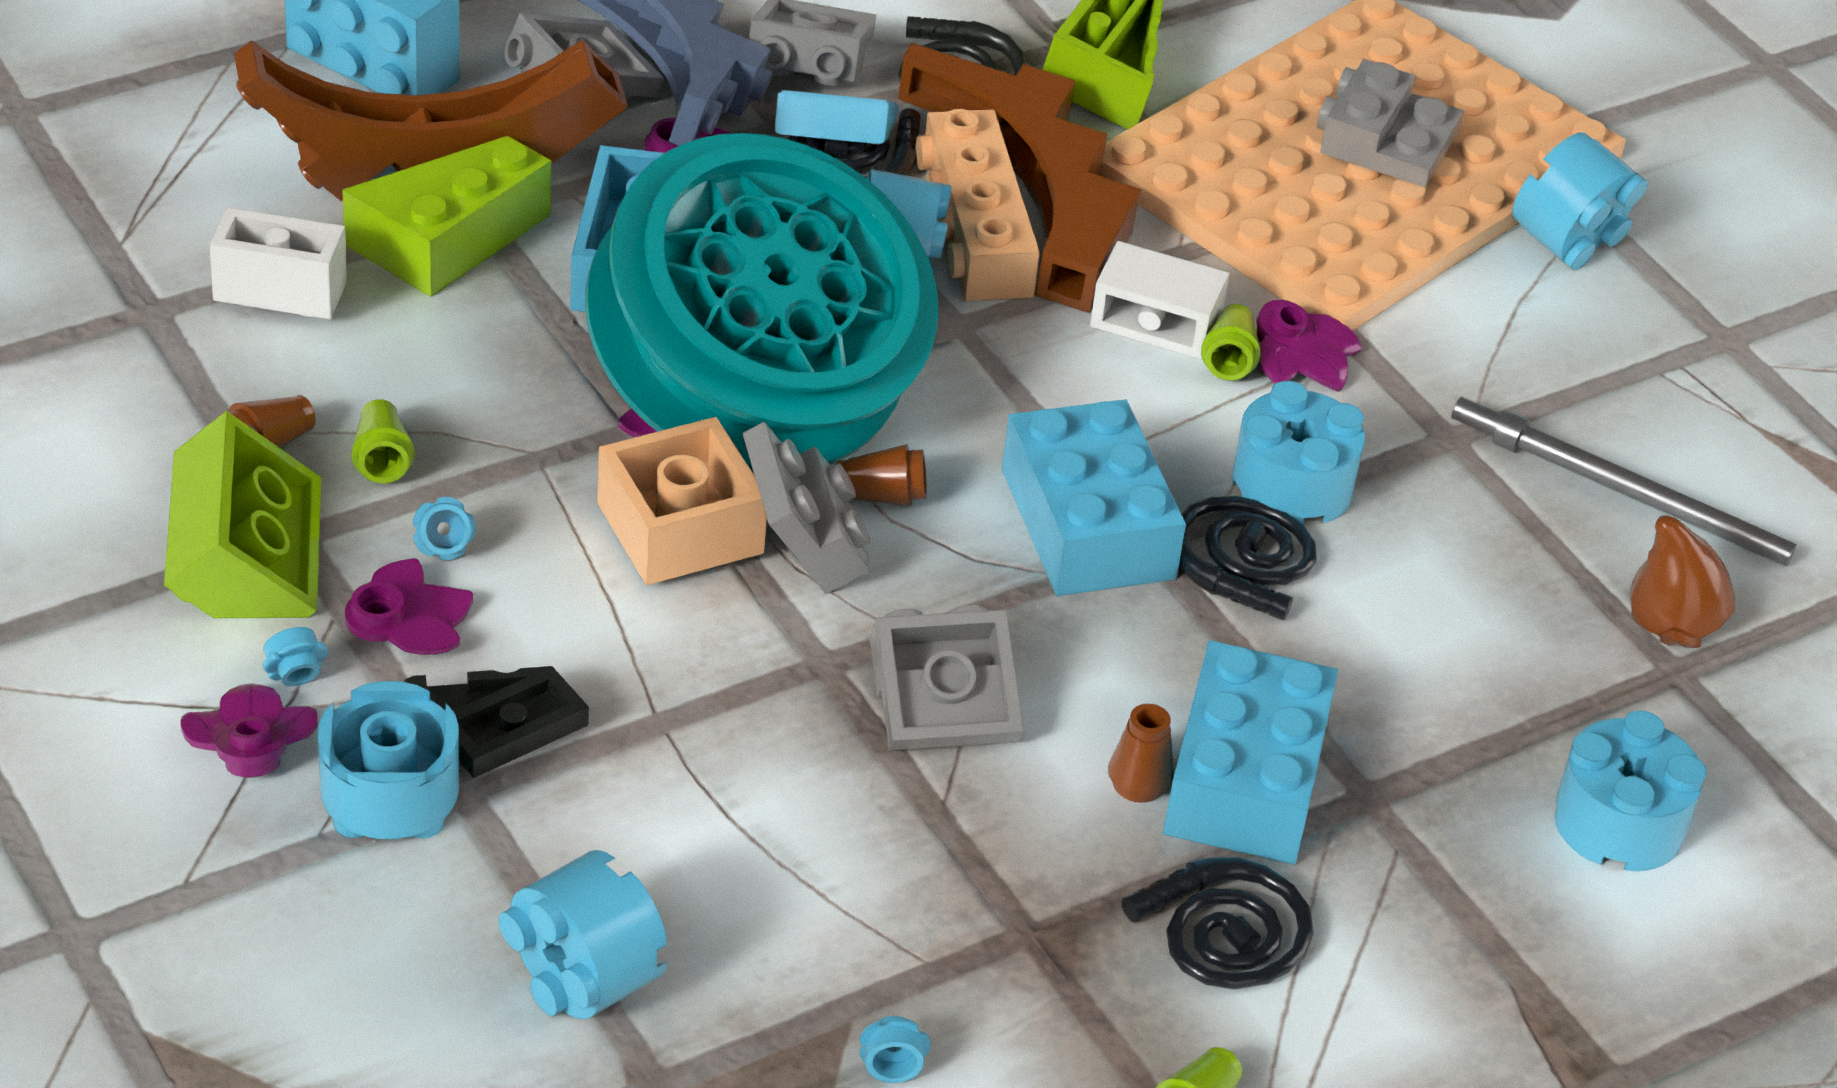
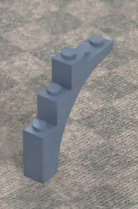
(701, 59)

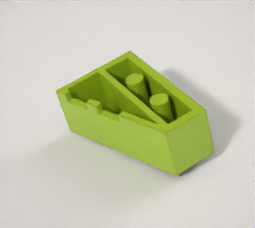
(1110, 56)
(448, 212)

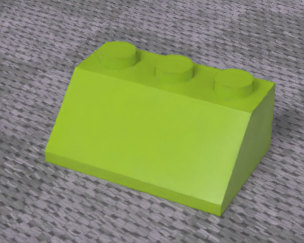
(242, 526)

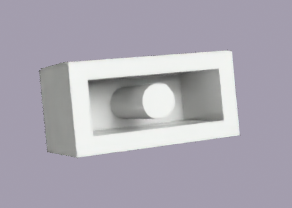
(278, 263)
(1158, 299)

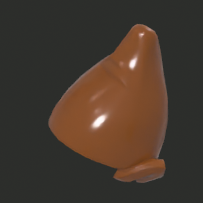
(1681, 587)

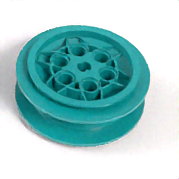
(761, 292)

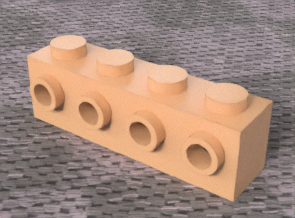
(986, 217)

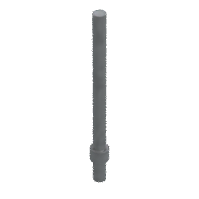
(1514, 432)

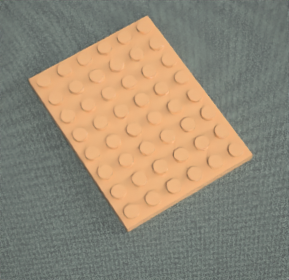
(1249, 183)

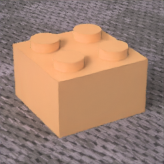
(681, 500)

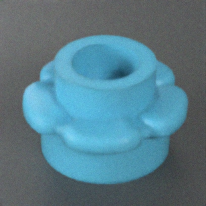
(453, 543)
(294, 656)
(893, 1049)

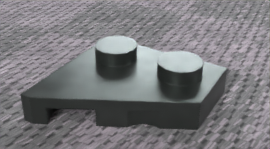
(508, 713)

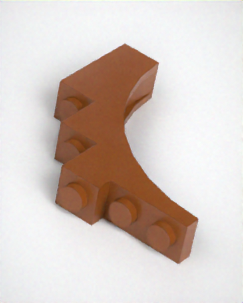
(356, 134)
(1051, 156)

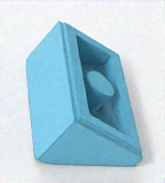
(834, 117)

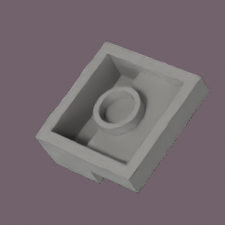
(542, 37)
(813, 39)
(1385, 125)
(809, 508)
(946, 678)

